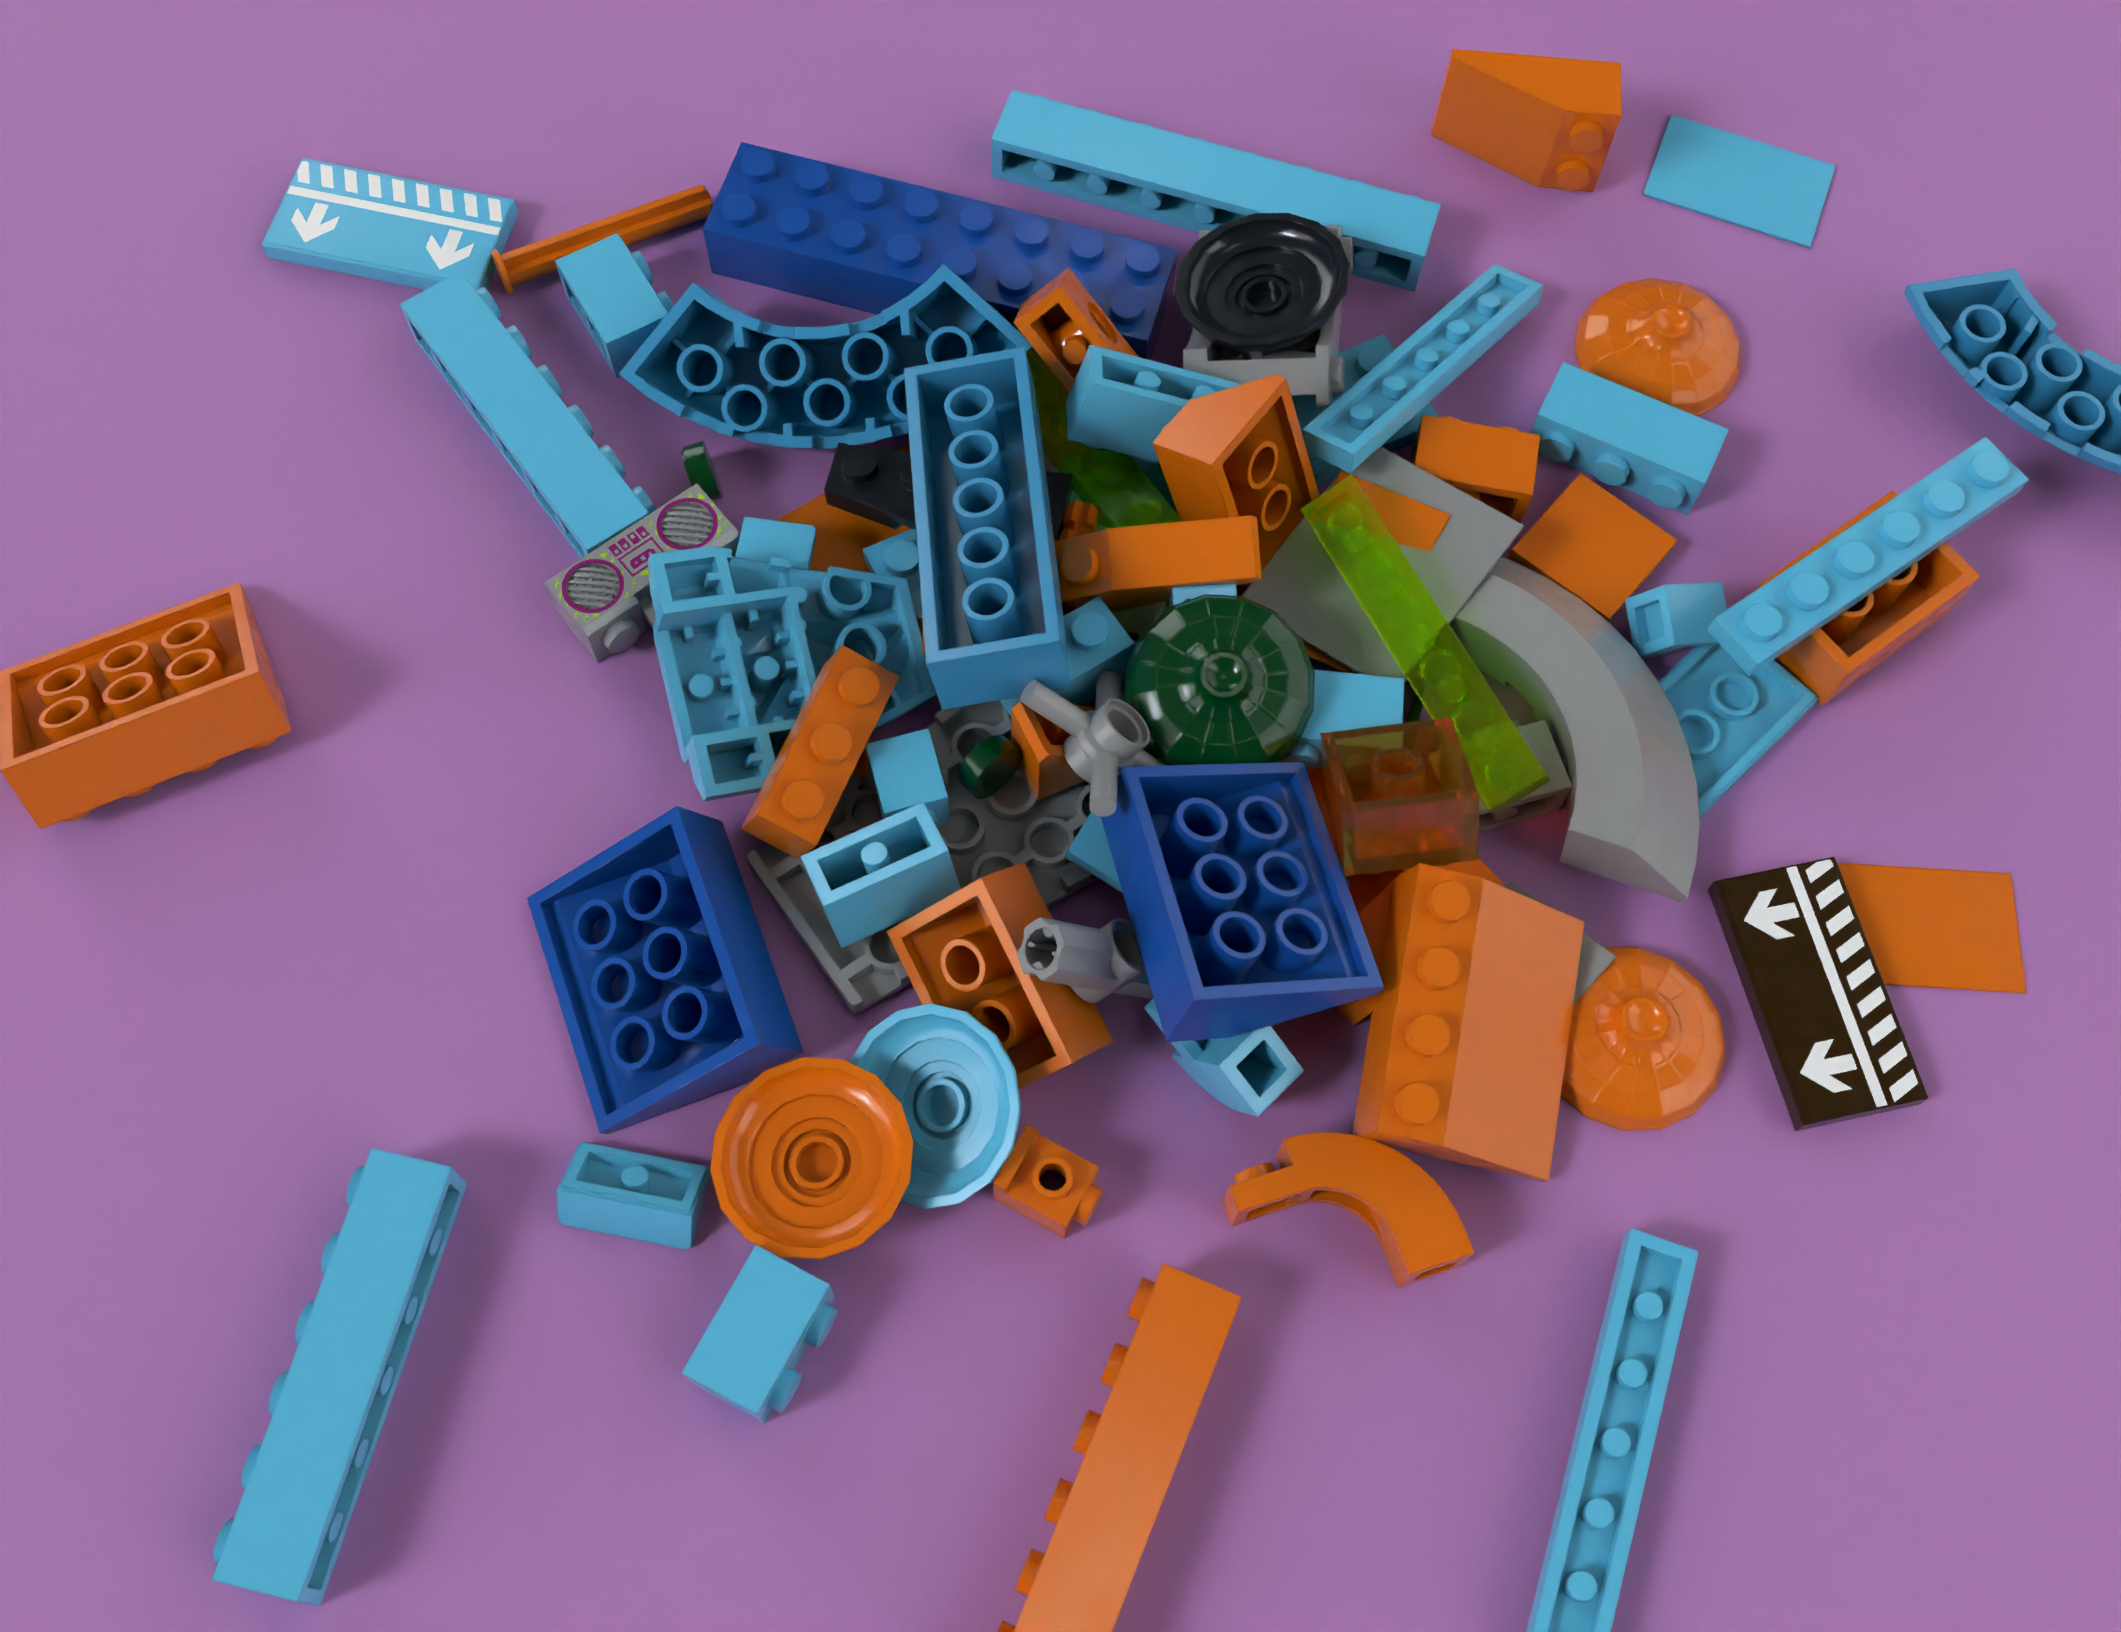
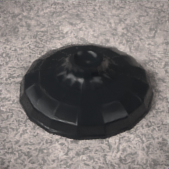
(1262, 281)

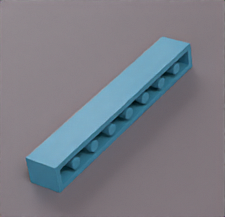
(1202, 183)

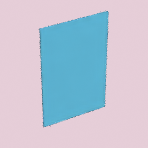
(1739, 180)

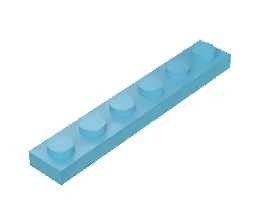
(1420, 368)
(1866, 556)
(1614, 1437)

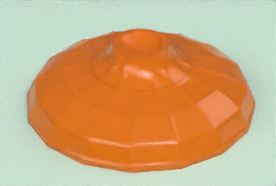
(1661, 343)
(1642, 1044)
(812, 1158)

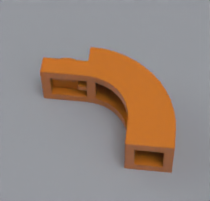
(1372, 1181)

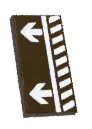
(1816, 994)

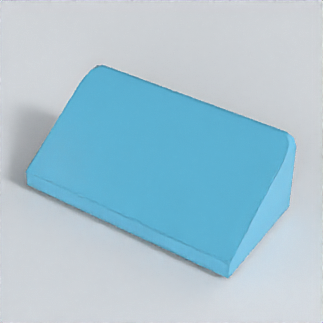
(633, 1195)

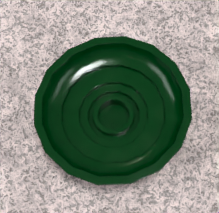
(1221, 683)

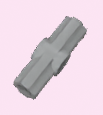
(1085, 958)

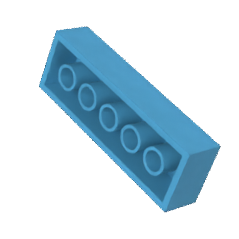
(984, 530)

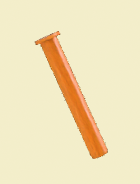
(632, 226)

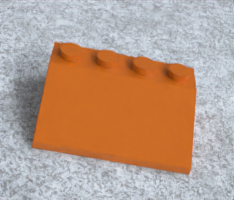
(138, 706)
(1470, 1024)

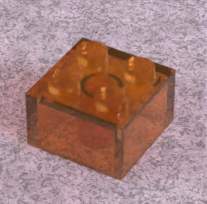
(1399, 796)

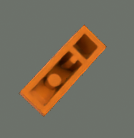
(1145, 561)

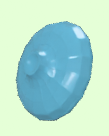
(954, 1094)

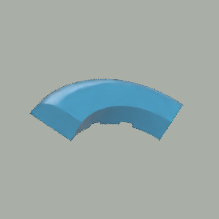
(810, 381)

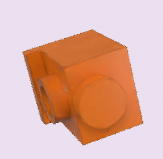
(1021, 1190)

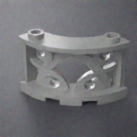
(1305, 371)

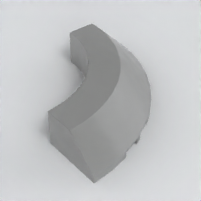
(1611, 722)

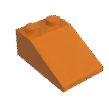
(1531, 114)

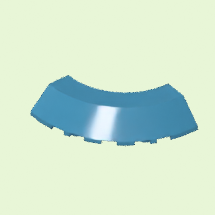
(2015, 361)

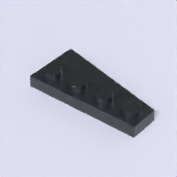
(880, 486)

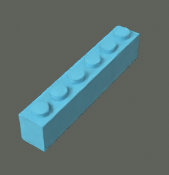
(523, 413)
(340, 1379)

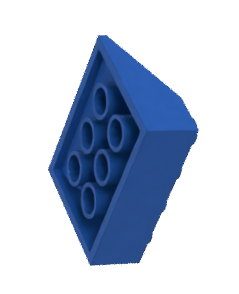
(1236, 897)
(662, 971)

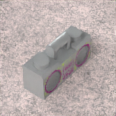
(608, 591)

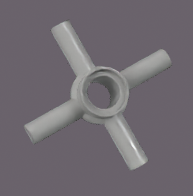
(1099, 738)

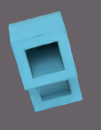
(1238, 1070)

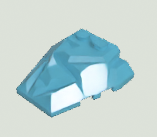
(748, 643)

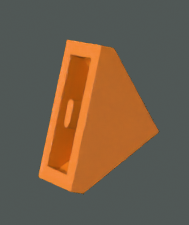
(1042, 751)

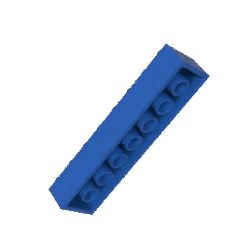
(879, 239)

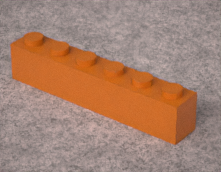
(1127, 1457)

